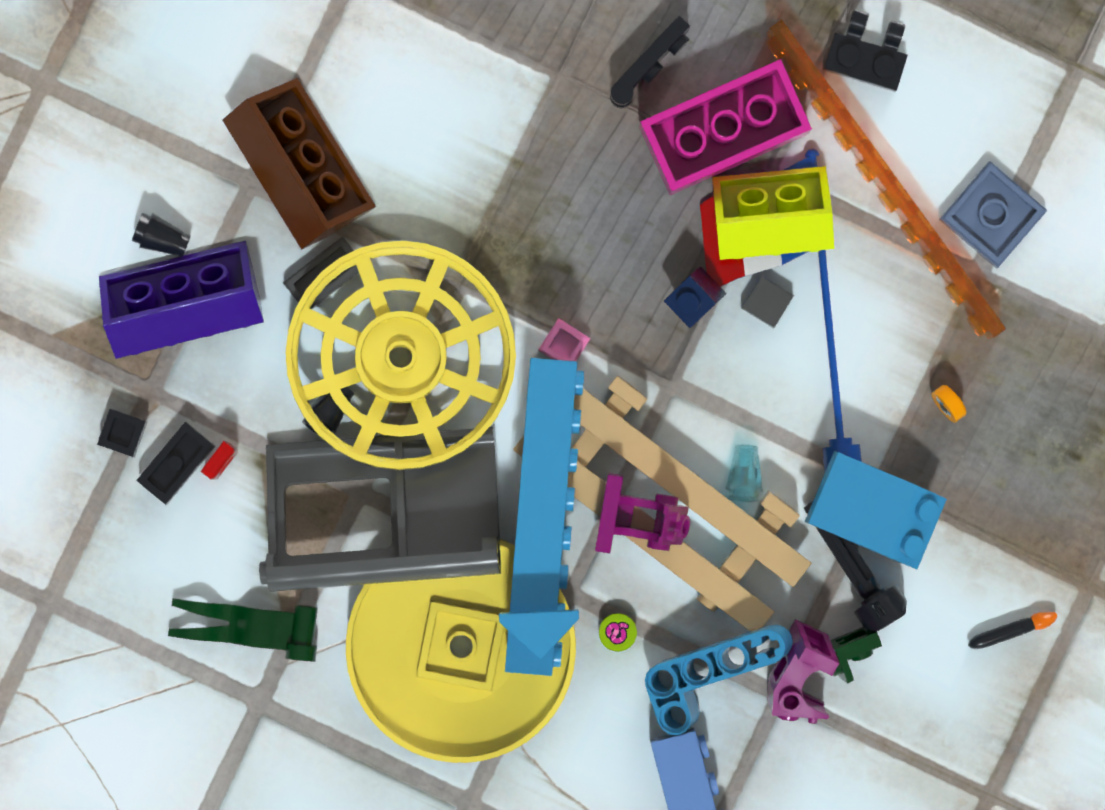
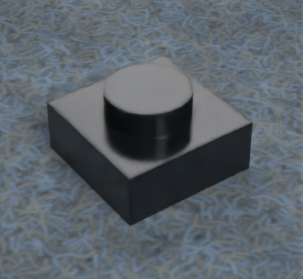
(122, 433)

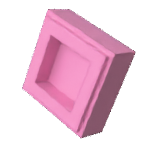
(564, 342)

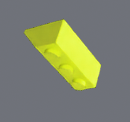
(773, 213)

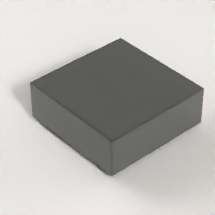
(767, 302)

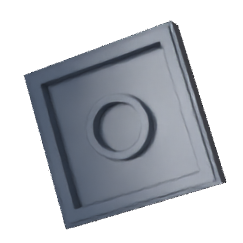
(993, 214)

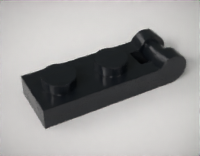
(648, 64)

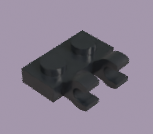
(866, 61)

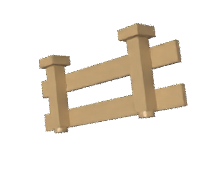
(753, 537)

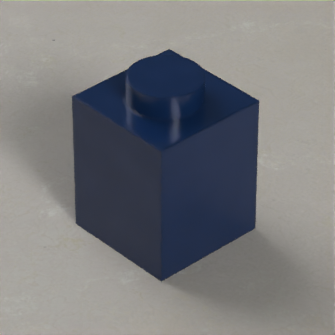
(695, 297)

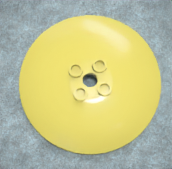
(428, 695)

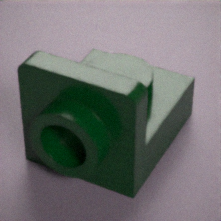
(854, 646)

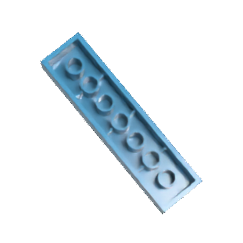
(543, 502)

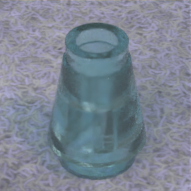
(745, 475)

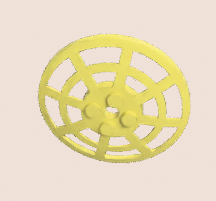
(407, 331)

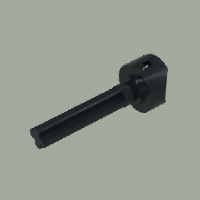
(866, 584)

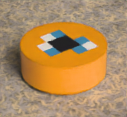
(949, 403)

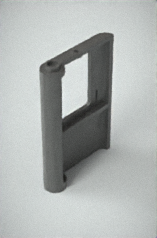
(439, 514)

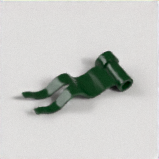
(255, 627)

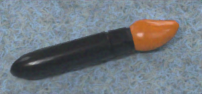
(1003, 633)

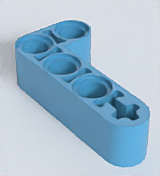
(720, 668)

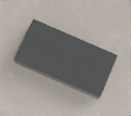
(306, 275)

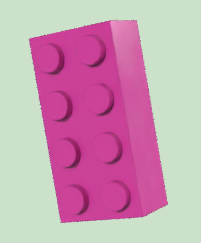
(725, 127)

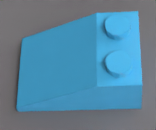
(875, 510)

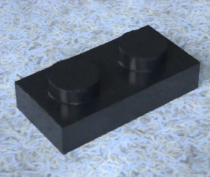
(176, 463)

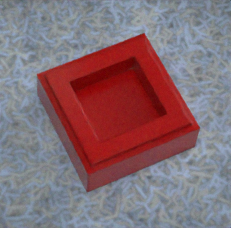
(219, 460)

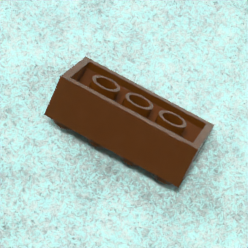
(298, 162)

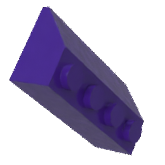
(180, 300)

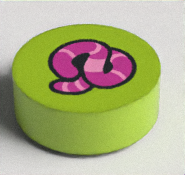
(617, 632)

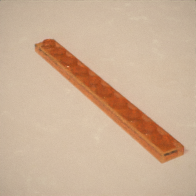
(893, 194)

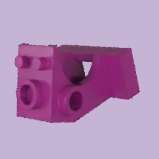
(617, 511)
(809, 654)

